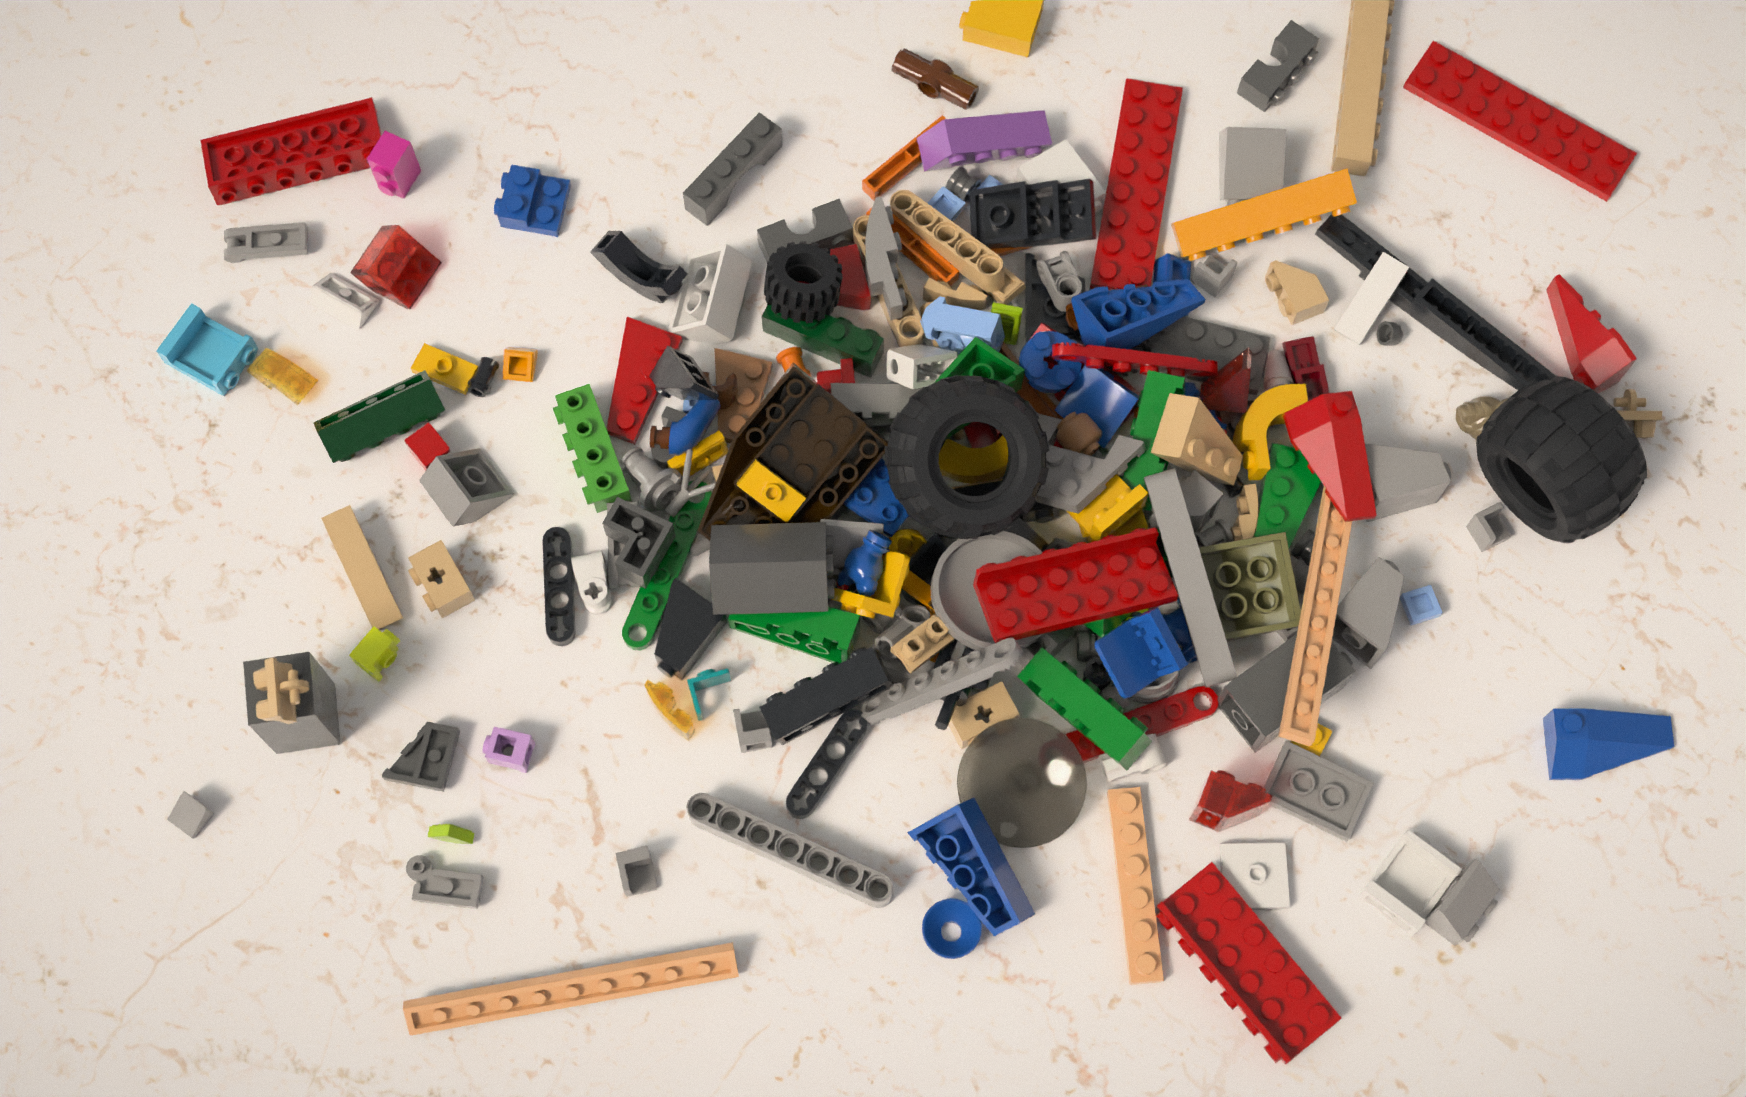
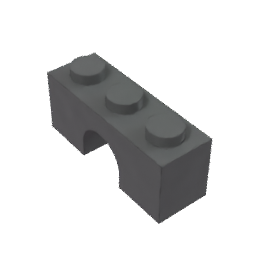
(1265, 83)
(830, 231)

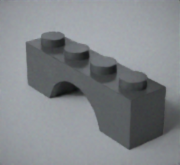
(751, 147)

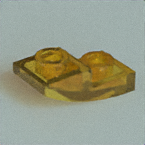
(282, 374)
(664, 703)

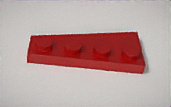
(633, 388)

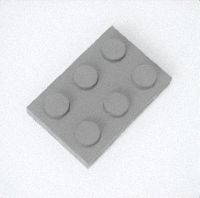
(1317, 791)

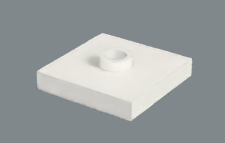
(1257, 873)

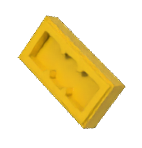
(444, 368)
(703, 454)
(771, 490)

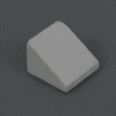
(189, 815)

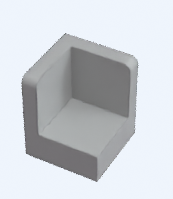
(1213, 275)
(1488, 527)
(752, 731)
(636, 871)

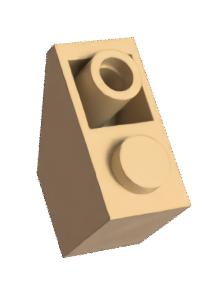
(1297, 291)

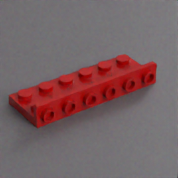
(290, 151)
(1074, 585)
(1247, 964)

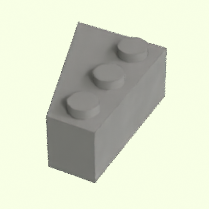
(874, 402)

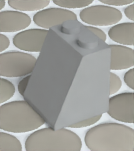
(1250, 162)
(1405, 478)
(1368, 612)

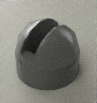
(1389, 329)

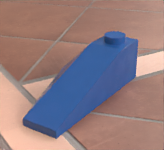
(1132, 314)
(1595, 740)

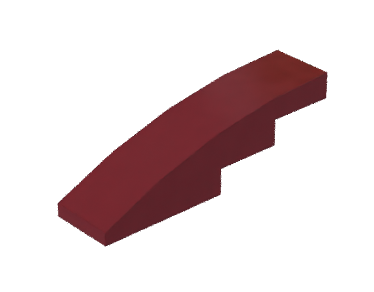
(1305, 366)

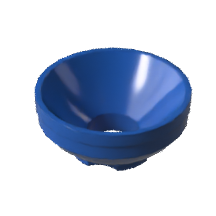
(954, 912)

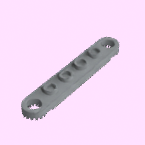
(942, 681)

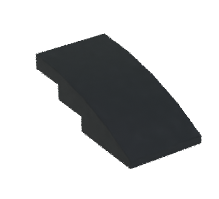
(1033, 214)

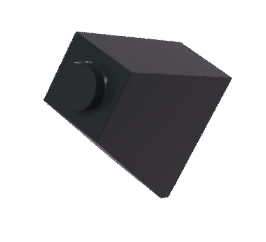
(685, 630)

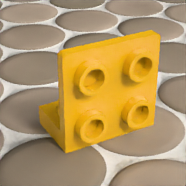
(1110, 508)

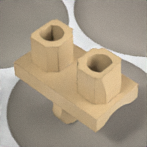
(1643, 420)
(922, 643)
(282, 691)

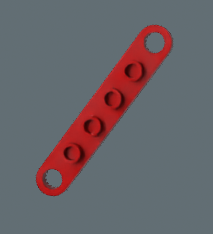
(1125, 360)
(1159, 718)

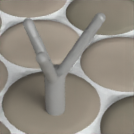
(689, 491)

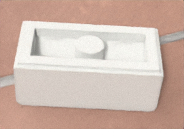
(343, 300)

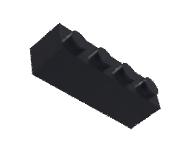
(826, 695)

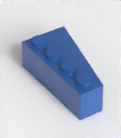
(975, 865)

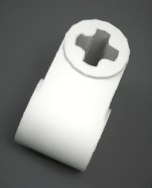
(592, 578)

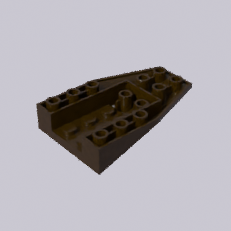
(805, 441)

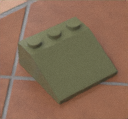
(1253, 585)

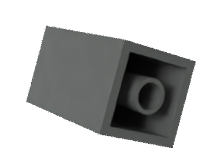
(771, 568)
(1258, 695)
(316, 714)

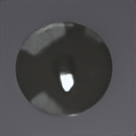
(1024, 780)

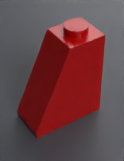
(854, 287)

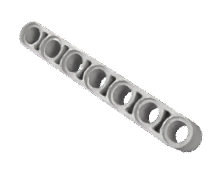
(1190, 577)
(778, 838)

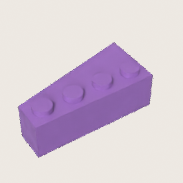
(984, 139)

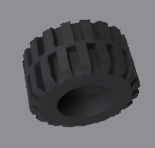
(799, 299)

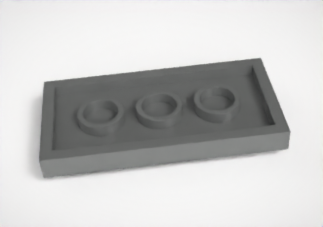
(1212, 342)

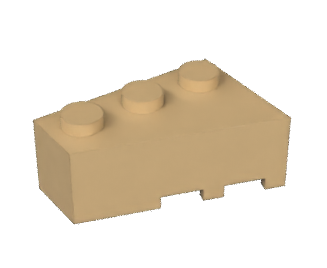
(1196, 441)

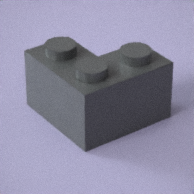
(644, 538)

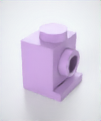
(503, 738)

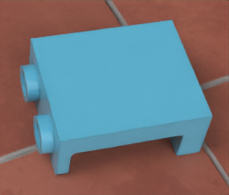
(207, 351)

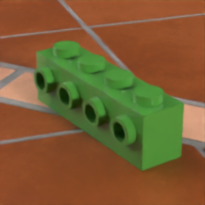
(592, 447)

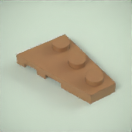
(752, 383)

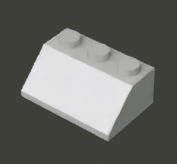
(711, 295)

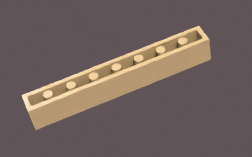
(1361, 86)

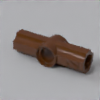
(935, 78)

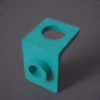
(704, 680)

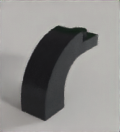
(637, 269)

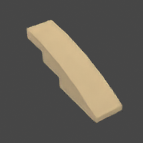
(361, 567)

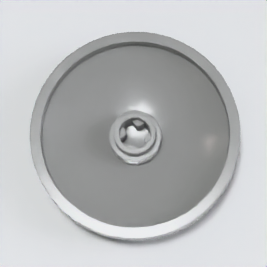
(953, 587)

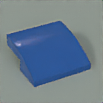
(1099, 397)

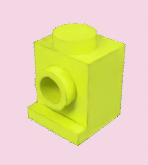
(376, 652)

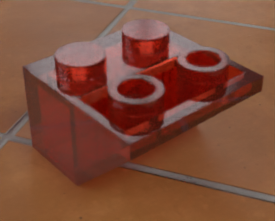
(396, 266)
(1227, 802)

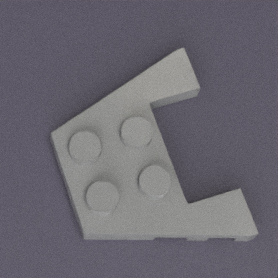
(1077, 477)

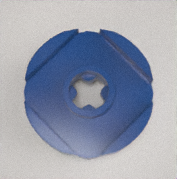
(1037, 370)

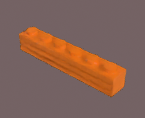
(895, 167)
(923, 254)

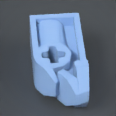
(957, 326)

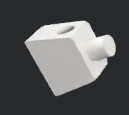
(908, 364)

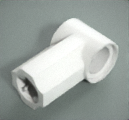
(1148, 762)

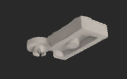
(443, 886)

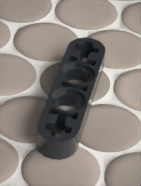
(558, 586)
(824, 762)

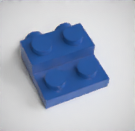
(532, 201)

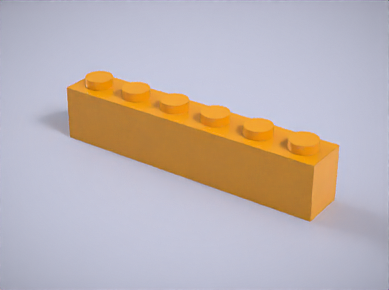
(1264, 213)

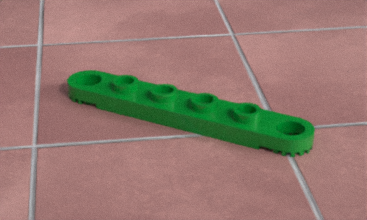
(651, 602)

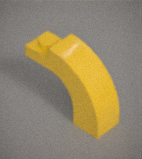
(1253, 425)
(973, 464)

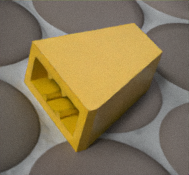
(1002, 24)

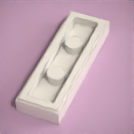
(1371, 298)

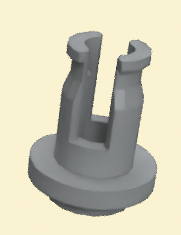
(656, 484)

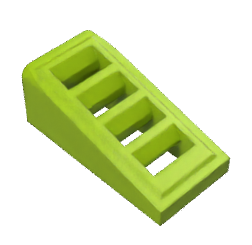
(1010, 319)

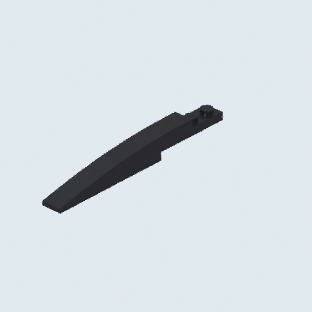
(1438, 309)

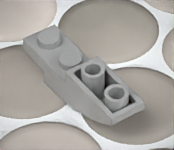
(881, 256)

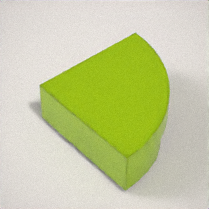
(451, 833)

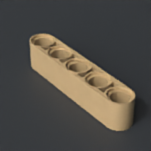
(960, 244)
(910, 317)

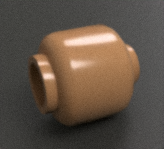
(1079, 434)

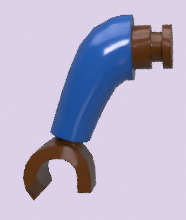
(692, 427)

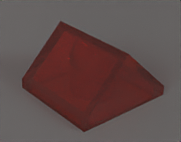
(1230, 387)

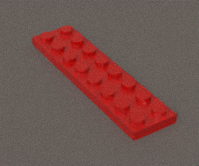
(1520, 120)
(1136, 185)

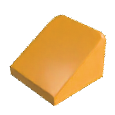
(519, 364)

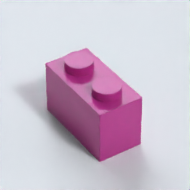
(394, 165)

